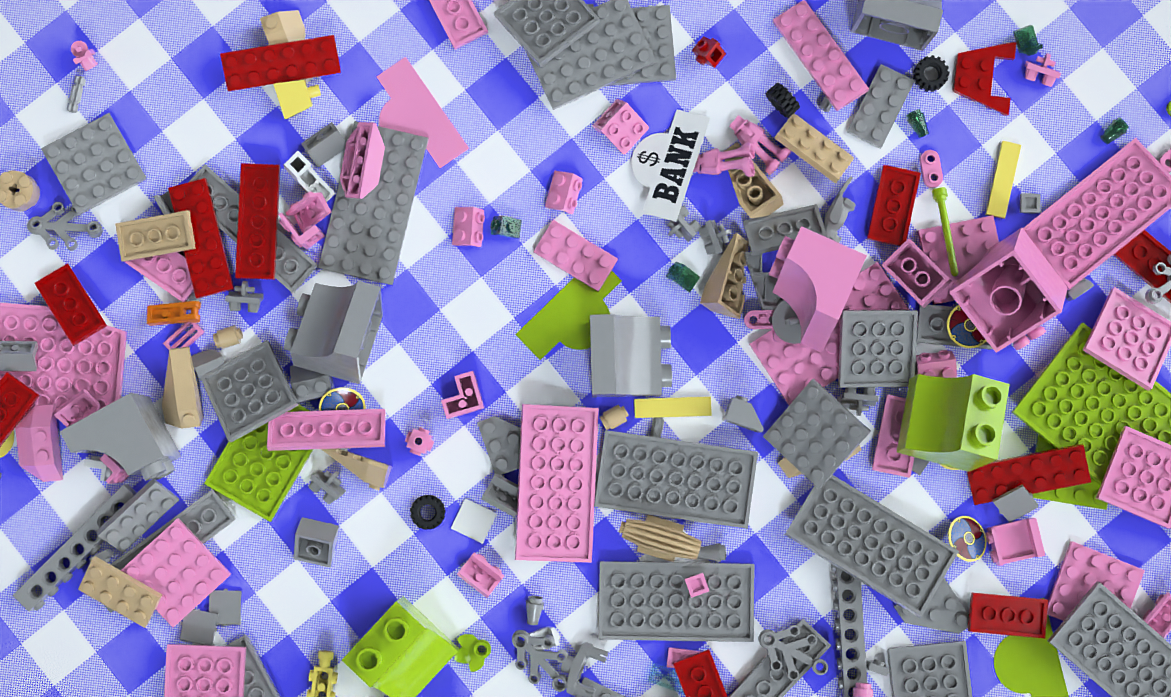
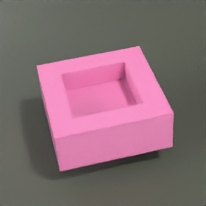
(696, 585)

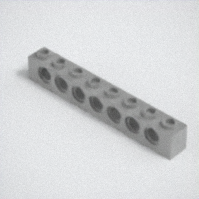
(26, 593)
(856, 623)

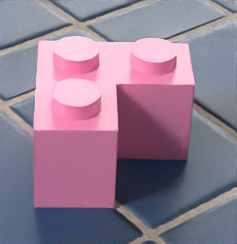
(469, 397)

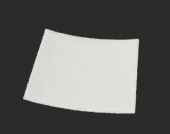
(473, 521)

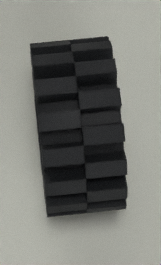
(936, 63)
(782, 100)
(439, 512)

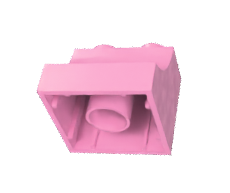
(816, 282)
(1010, 291)

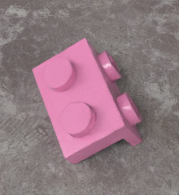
(564, 192)
(309, 209)
(468, 226)
(937, 364)
(77, 408)
(118, 474)
(480, 574)
(1160, 616)

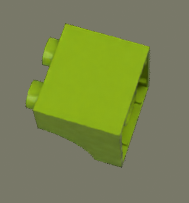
(953, 420)
(400, 652)

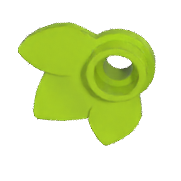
(469, 651)

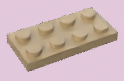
(814, 148)
(155, 236)
(120, 592)

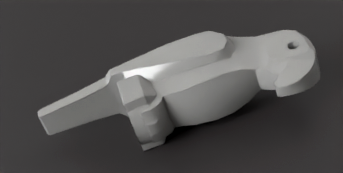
(838, 213)

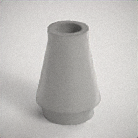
(713, 552)
(534, 608)

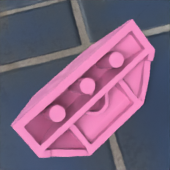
(362, 161)
(39, 444)

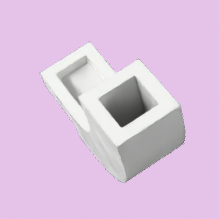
(306, 177)

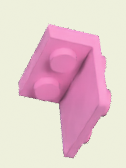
(621, 125)
(310, 235)

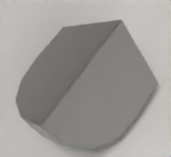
(1079, 289)
(206, 361)

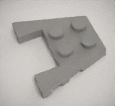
(762, 282)

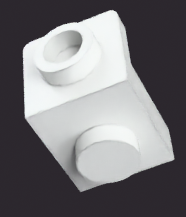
(95, 462)
(542, 633)

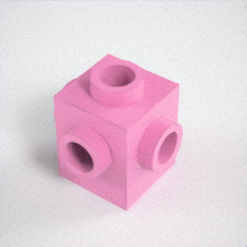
(427, 442)

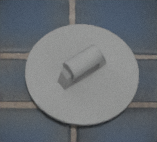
(786, 323)

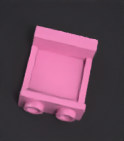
(1015, 541)

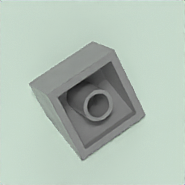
(309, 384)
(742, 414)
(316, 542)

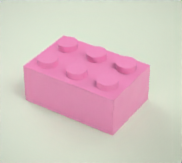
(916, 273)

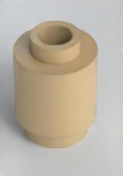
(228, 337)
(614, 417)

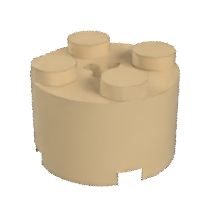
(25, 198)

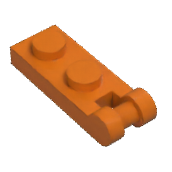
(173, 313)

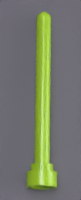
(939, 195)

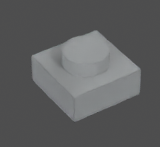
(1030, 203)
(104, 555)
(877, 667)

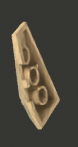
(756, 193)
(364, 468)

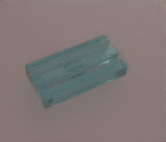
(653, 672)

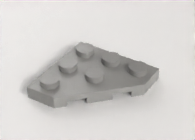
(501, 443)
(943, 612)

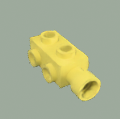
(318, 683)

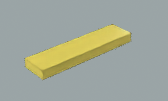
(1003, 179)
(672, 407)

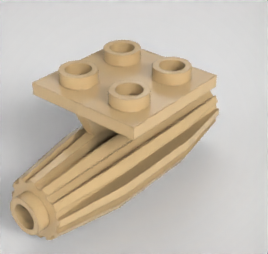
(660, 538)

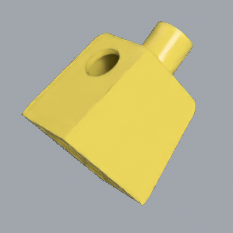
(295, 97)

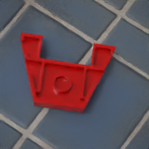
(975, 75)

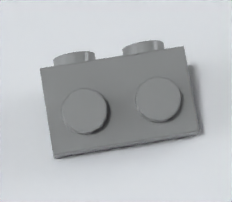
(502, 494)

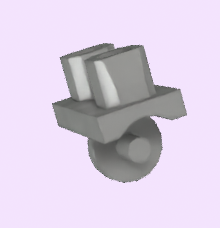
(682, 228)
(711, 229)
(242, 296)
(861, 400)
(329, 483)

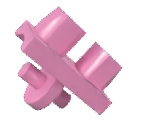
(83, 55)
(1049, 74)

